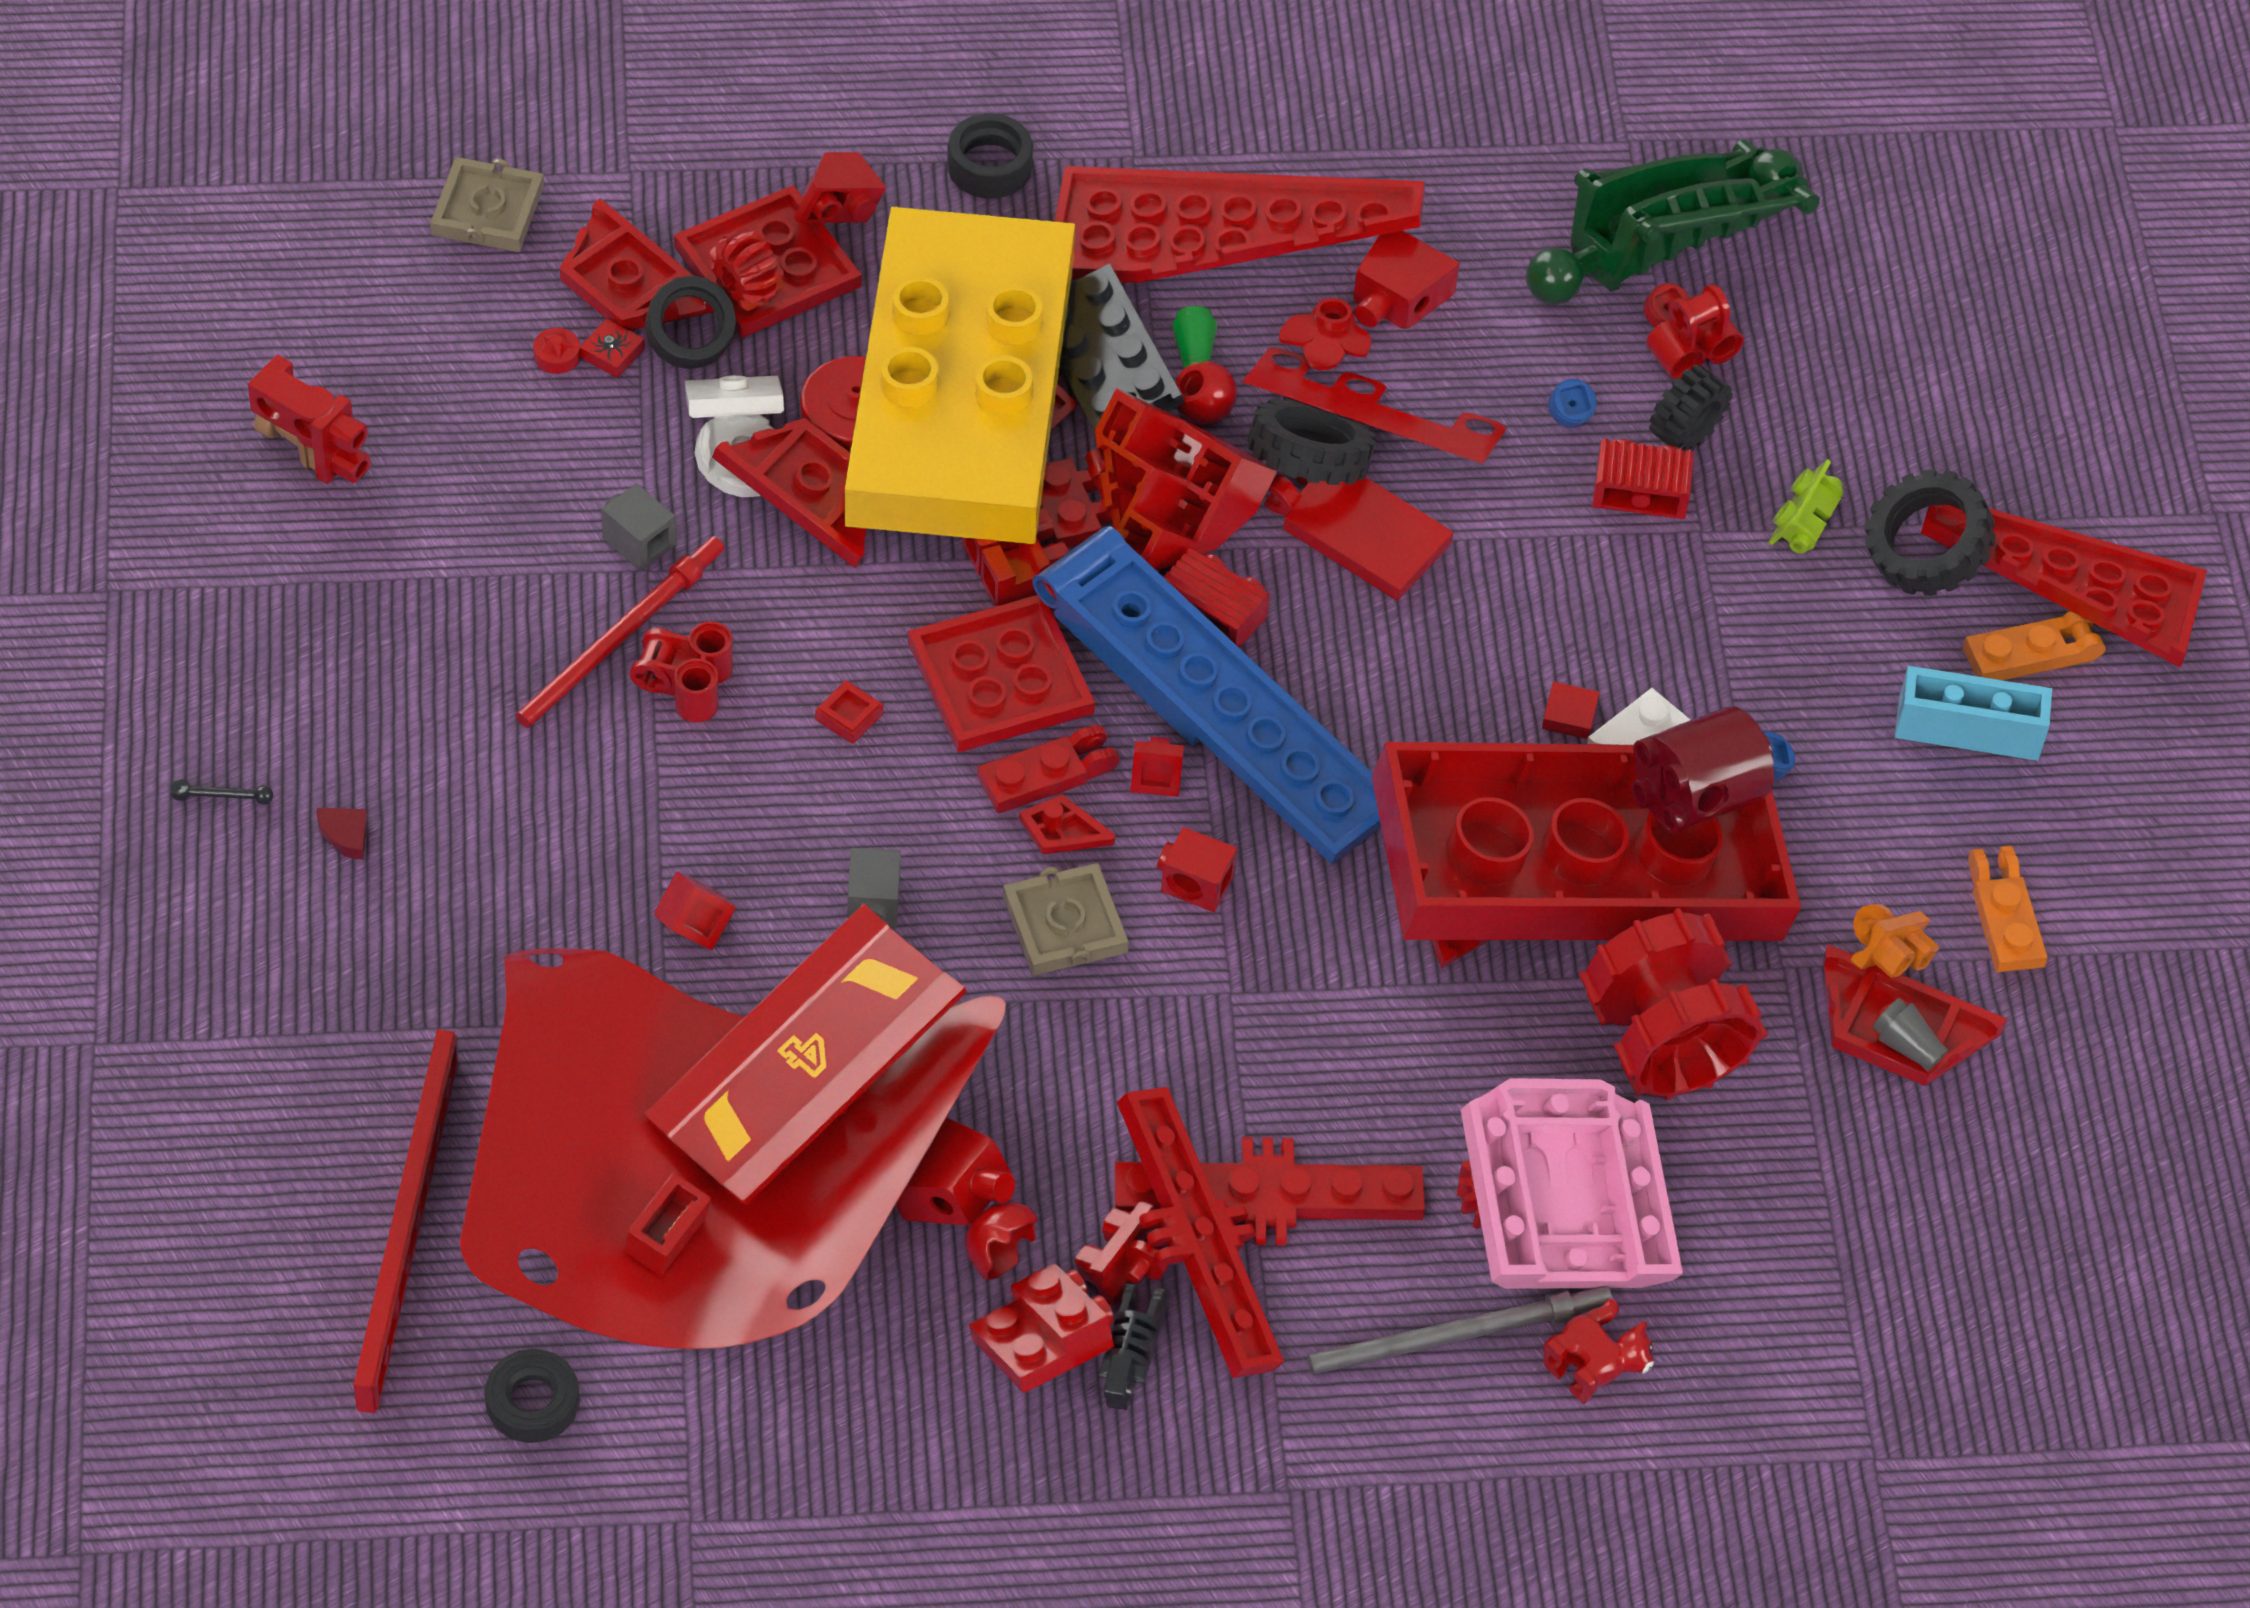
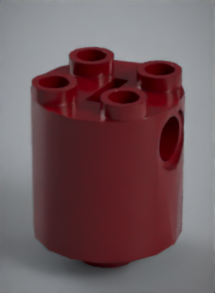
(1702, 768)

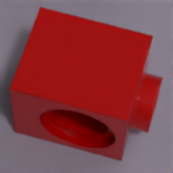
(1197, 868)

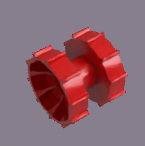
(1667, 990)

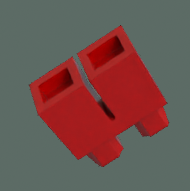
(1010, 566)

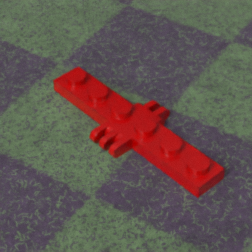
(1281, 1191)
(1199, 1232)

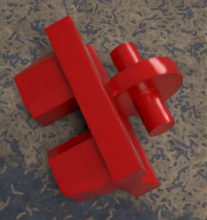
(1124, 1257)

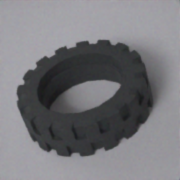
(1310, 442)
(1944, 570)

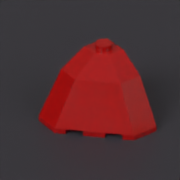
(1173, 481)

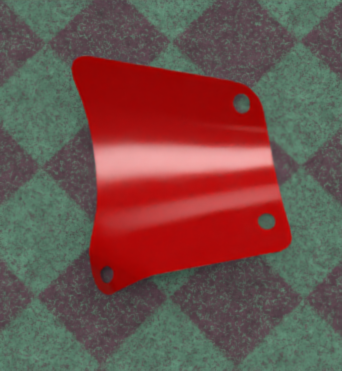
(577, 1161)

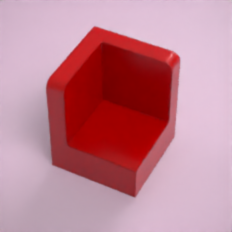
(694, 910)

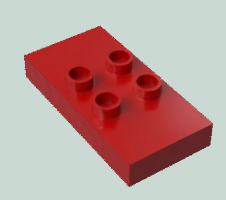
(1559, 849)

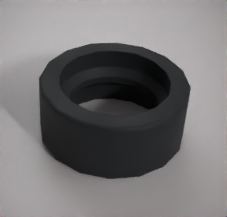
(985, 180)
(698, 288)

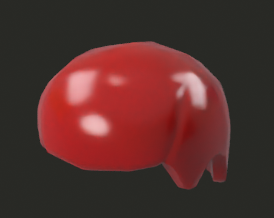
(995, 1235)

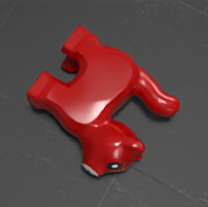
(1595, 1353)

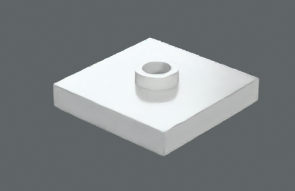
(734, 396)

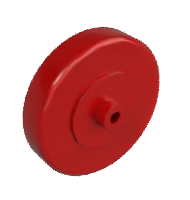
(832, 397)

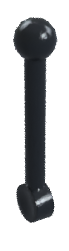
(182, 790)

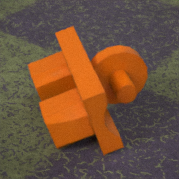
(1892, 941)

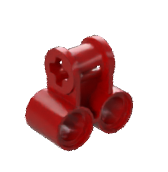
(1694, 332)
(686, 667)

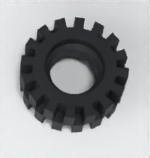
(1691, 408)

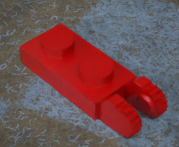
(1047, 769)

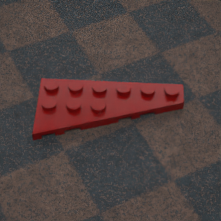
(2112, 585)

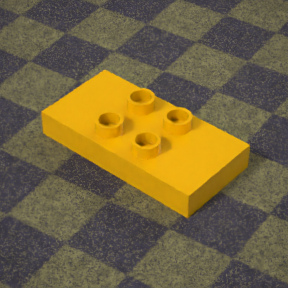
(960, 376)

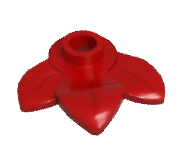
(1326, 334)

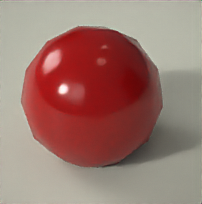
(1207, 392)

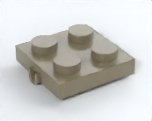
(487, 204)
(1065, 918)

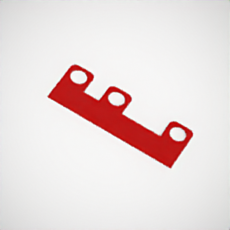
(1365, 409)

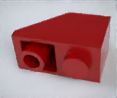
(840, 190)

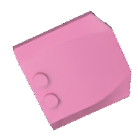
(1569, 1186)

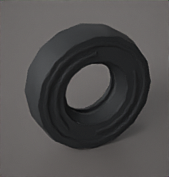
(534, 1425)

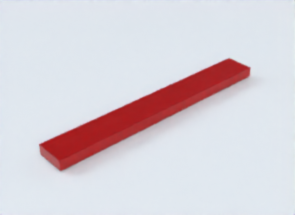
(406, 1222)

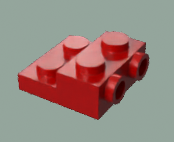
(1045, 1328)

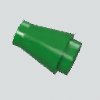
(1194, 334)

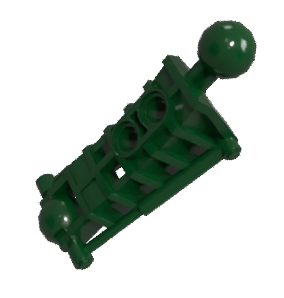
(1661, 207)

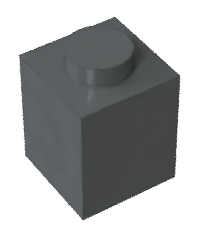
(638, 526)
(875, 882)

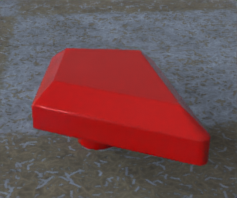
(1064, 827)

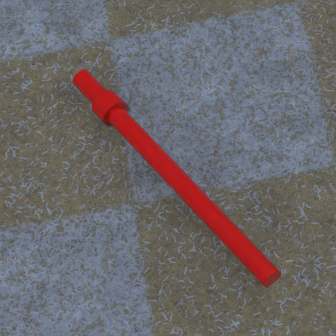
(681, 575)

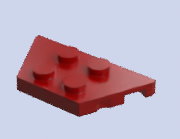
(622, 271)
(802, 477)
(1860, 997)

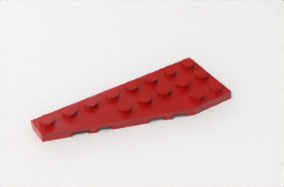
(1197, 221)

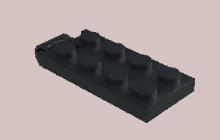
(1110, 348)

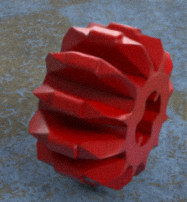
(746, 269)

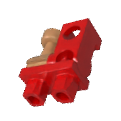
(311, 420)

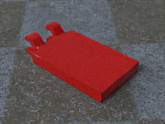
(1362, 530)

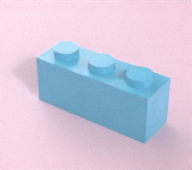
(1973, 713)

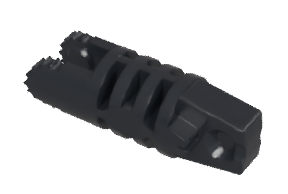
(1134, 1345)

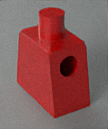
(1402, 281)
(956, 1178)

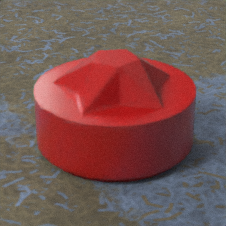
(1658, 300)
(556, 350)

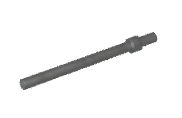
(1556, 1308)

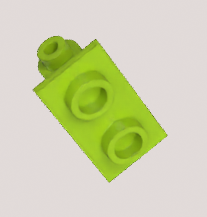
(1796, 520)

